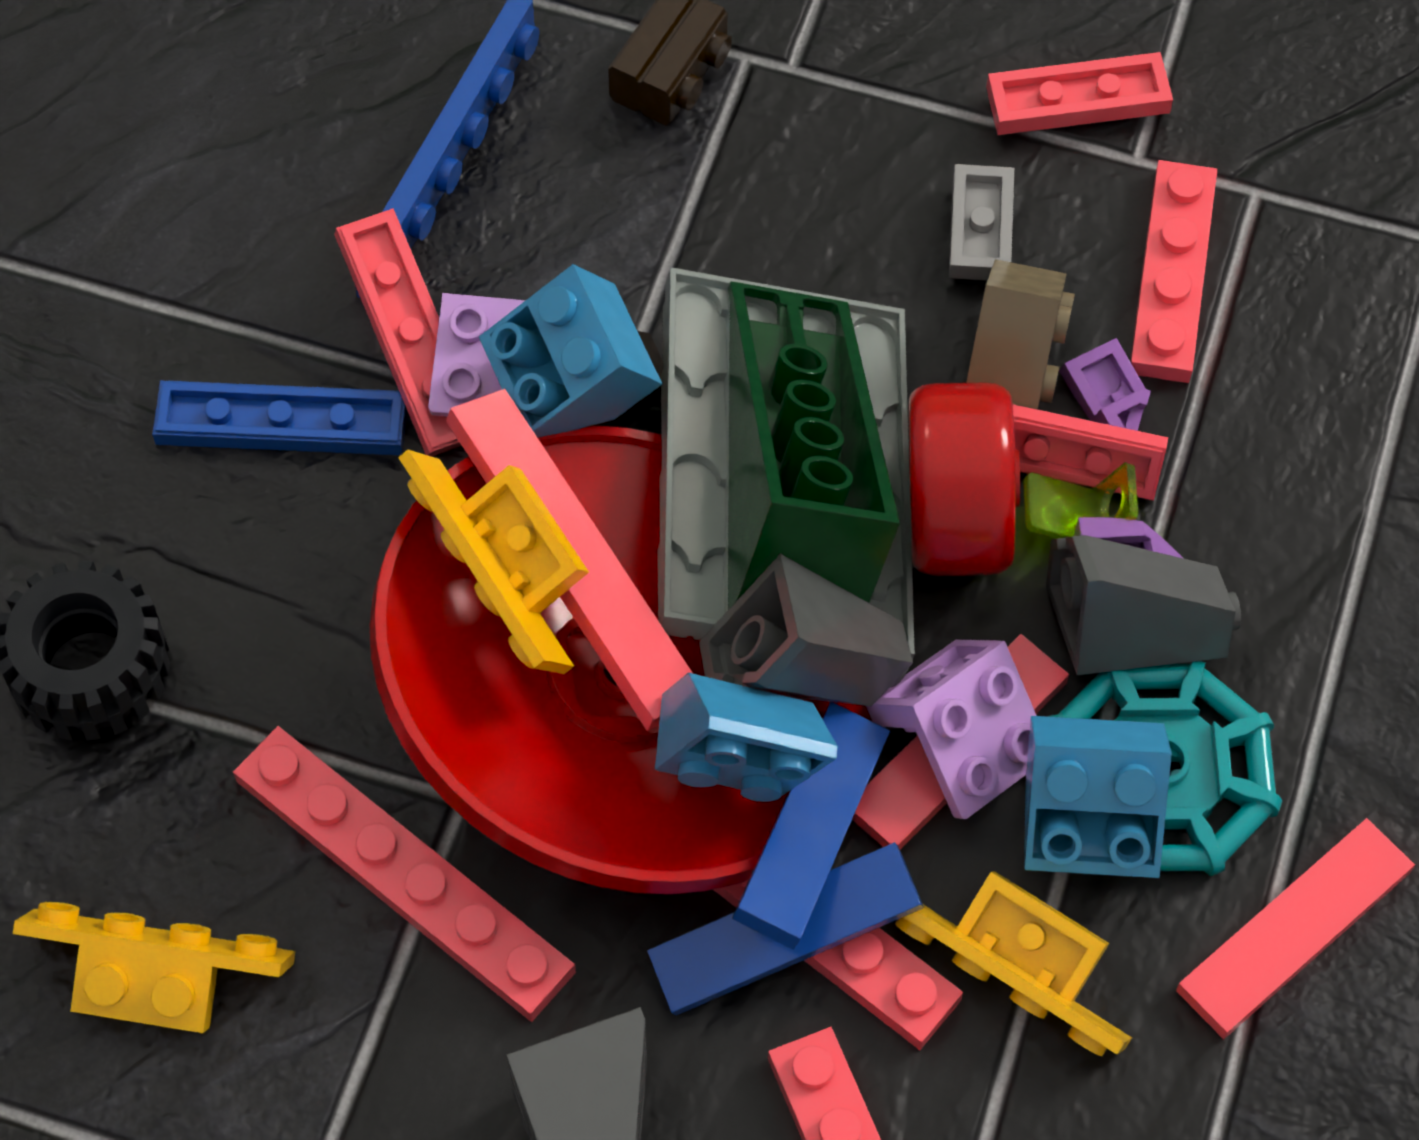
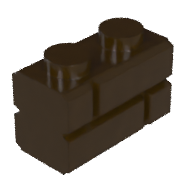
(668, 56)

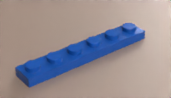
(464, 119)

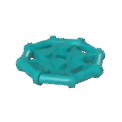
(1201, 753)

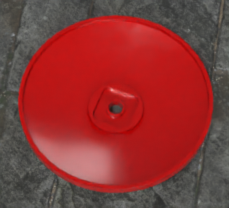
(543, 755)

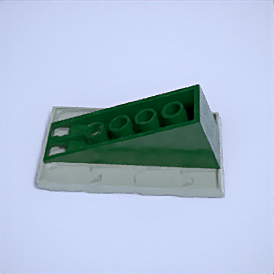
(780, 442)

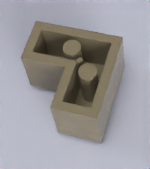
(1015, 331)

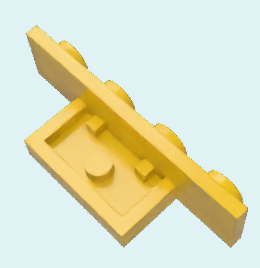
(510, 549)
(1028, 949)
(149, 971)

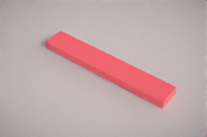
(605, 599)

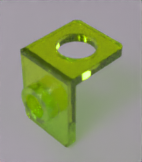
(1055, 505)

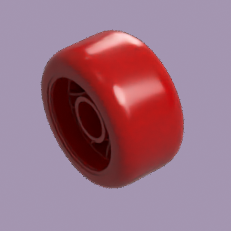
(962, 479)

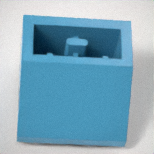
(571, 355)
(740, 738)
(1096, 796)

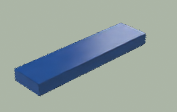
(280, 418)
(810, 832)
(731, 955)

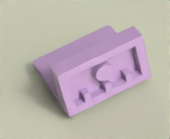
(460, 361)
(968, 719)

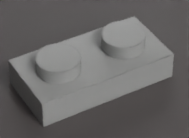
(980, 220)

